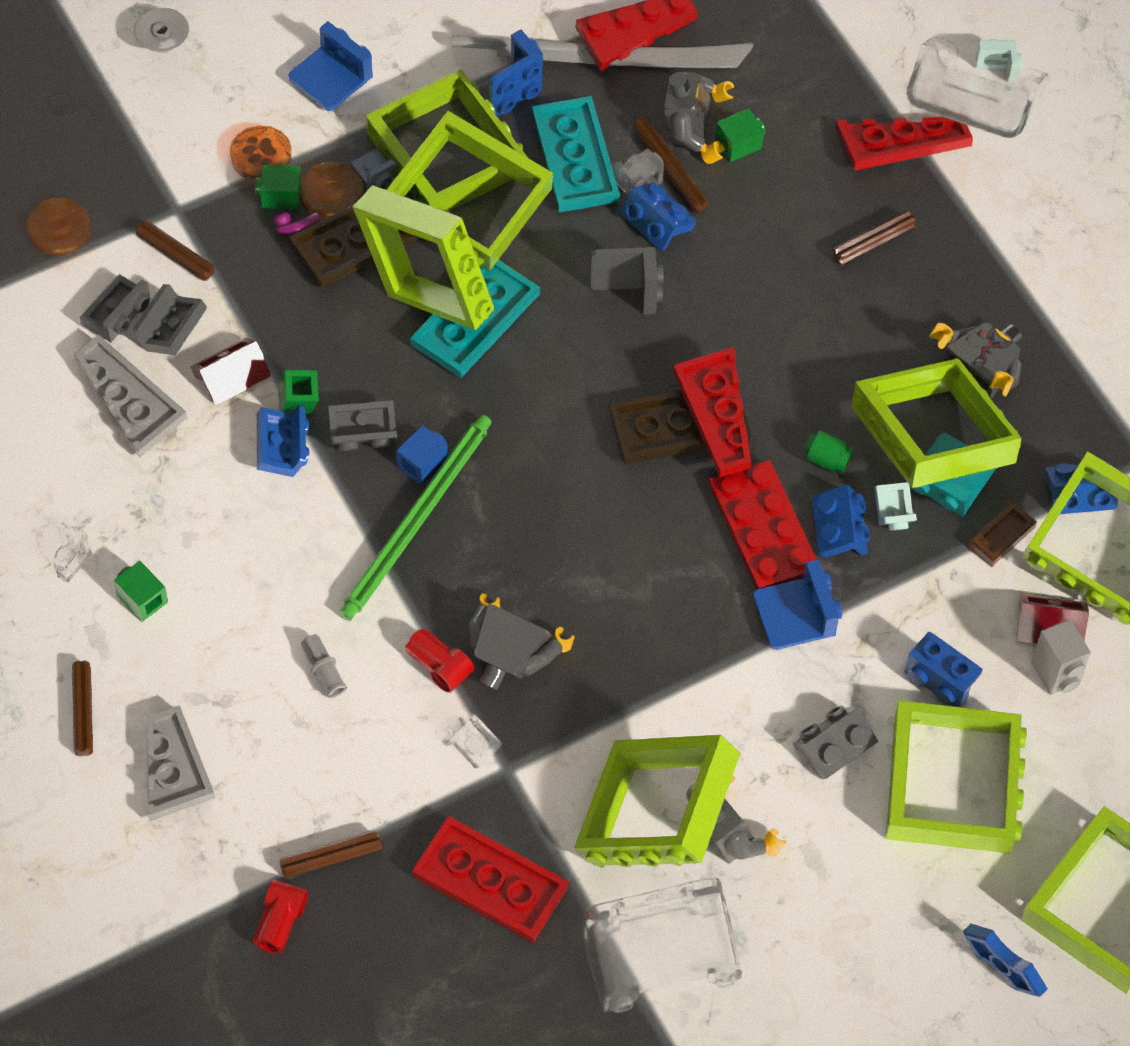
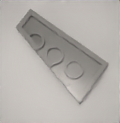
(132, 399)

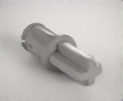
(323, 666)

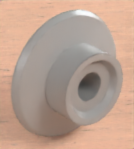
(161, 29)

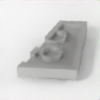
(174, 765)

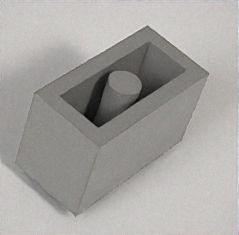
(1061, 657)

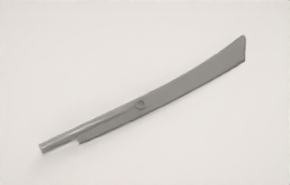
(674, 57)

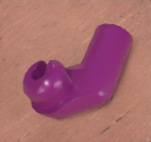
(288, 227)

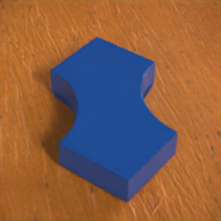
(1016, 970)

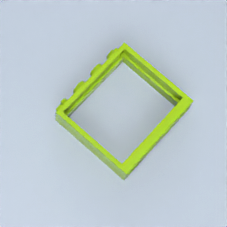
(454, 86)
(495, 154)
(382, 215)
(874, 395)
(1114, 483)
(717, 763)
(948, 833)
(1057, 930)

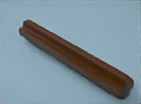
(672, 166)

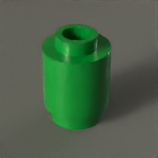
(828, 452)

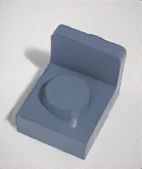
(375, 169)

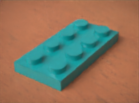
(575, 154)
(460, 347)

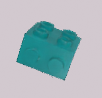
(954, 493)

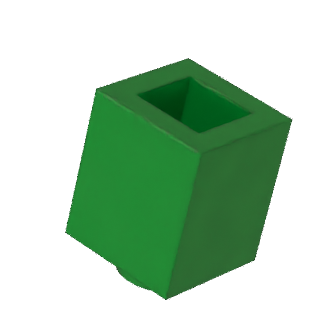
(740, 134)
(279, 187)
(296, 389)
(140, 590)

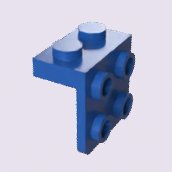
(333, 69)
(519, 80)
(799, 609)

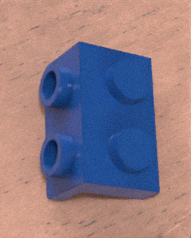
(656, 214)
(281, 441)
(1086, 496)
(840, 521)
(942, 670)

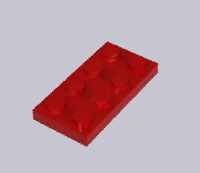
(763, 525)
(490, 879)

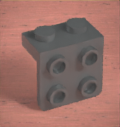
(629, 270)

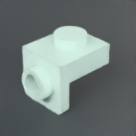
(999, 55)
(894, 505)

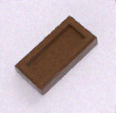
(1002, 534)

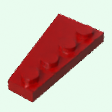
(624, 29)
(886, 143)
(715, 403)

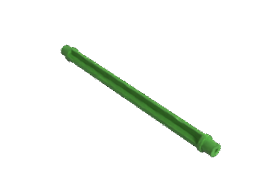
(415, 518)

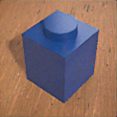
(422, 454)

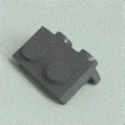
(116, 307)
(168, 321)
(362, 424)
(836, 740)

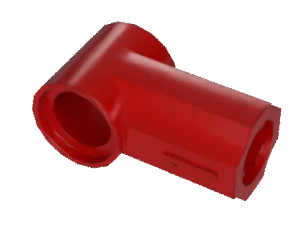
(446, 666)
(282, 906)

